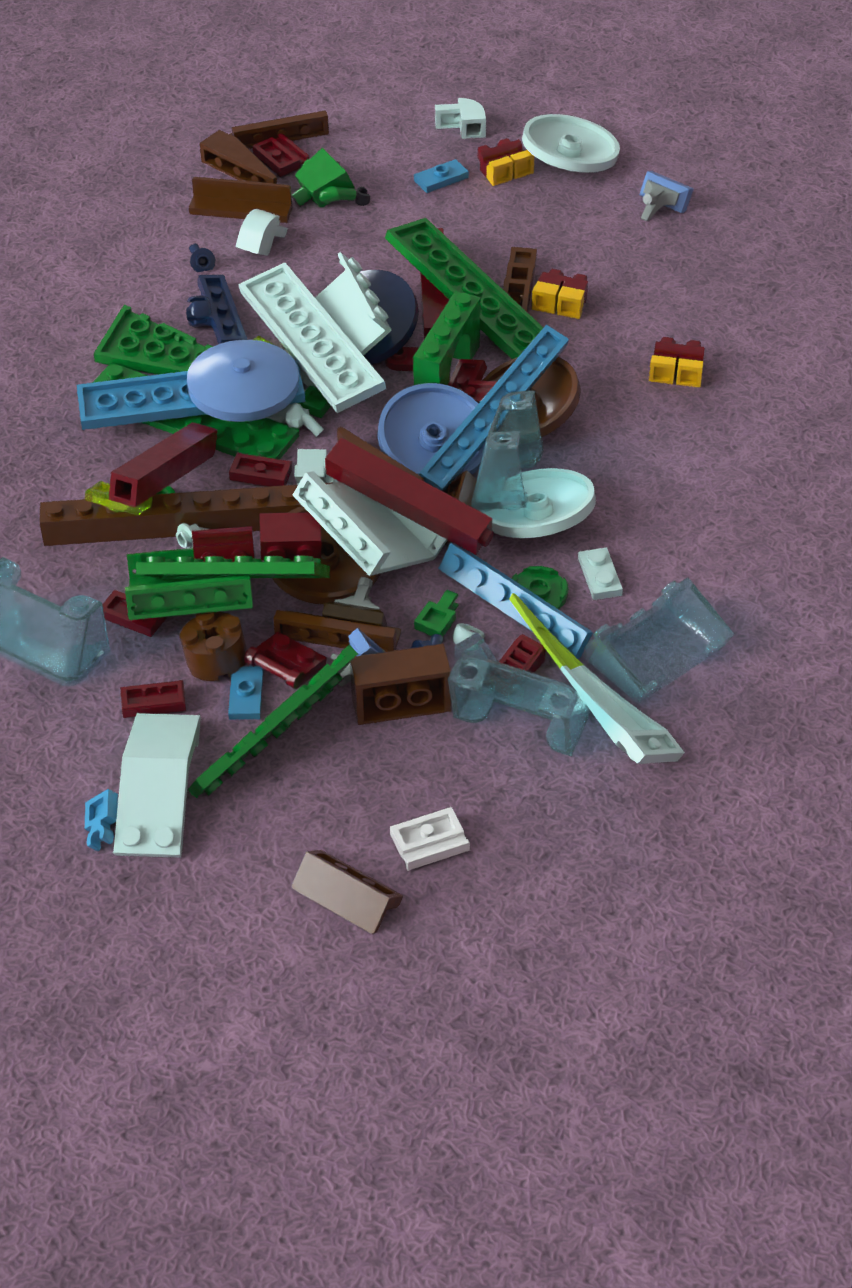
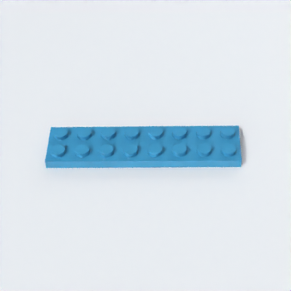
(141, 400)

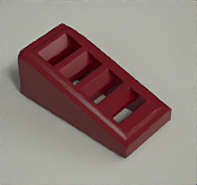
(526, 651)

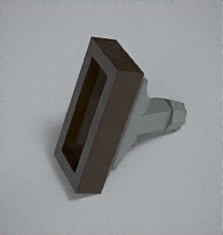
(356, 607)

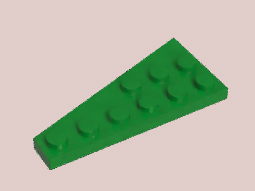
(147, 346)
(276, 723)

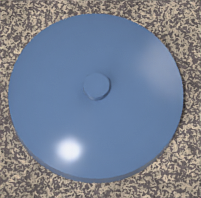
(243, 380)
(421, 421)

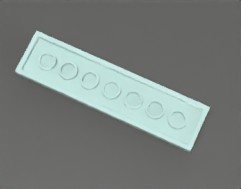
(312, 337)

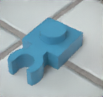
(99, 815)

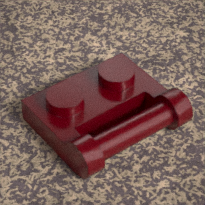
(286, 659)

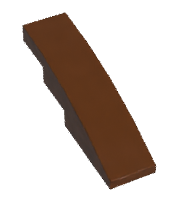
(520, 275)

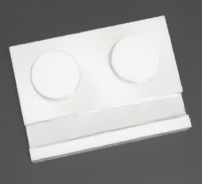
(429, 838)

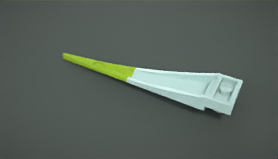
(625, 724)

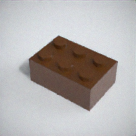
(400, 684)

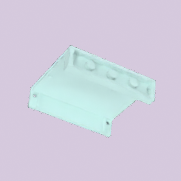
(353, 309)
(366, 529)

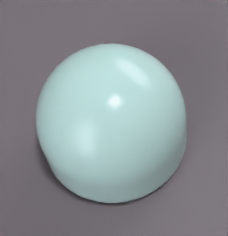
(462, 632)

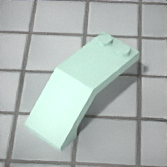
(155, 785)

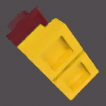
(505, 161)
(560, 293)
(672, 356)

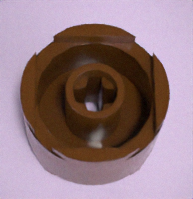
(213, 645)

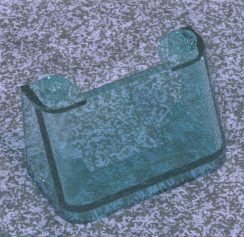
(50, 638)

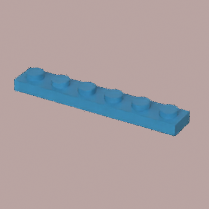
(497, 589)

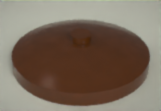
(555, 393)
(343, 574)

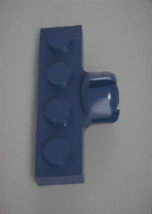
(216, 309)

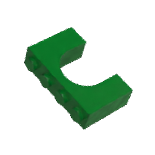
(452, 336)

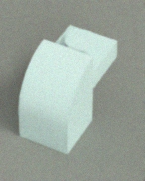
(466, 115)
(259, 231)
(310, 460)

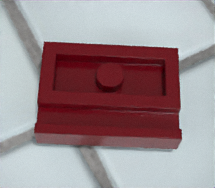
(280, 154)
(223, 543)

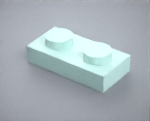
(600, 573)

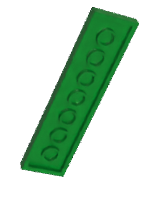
(453, 271)
(255, 437)

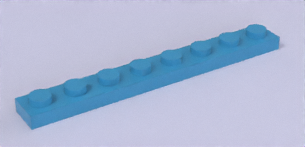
(475, 428)

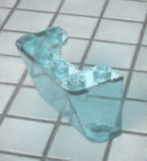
(510, 444)
(659, 642)
(480, 682)

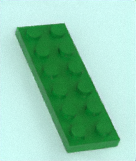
(244, 565)

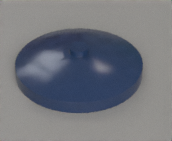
(401, 307)

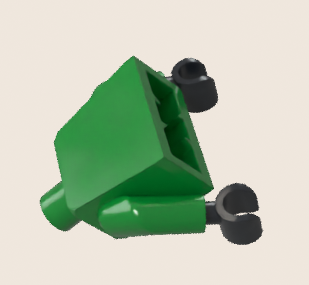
(326, 182)

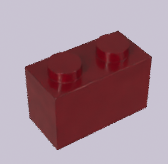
(289, 535)

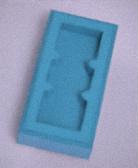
(441, 176)
(246, 693)

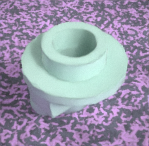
(299, 416)
(184, 534)

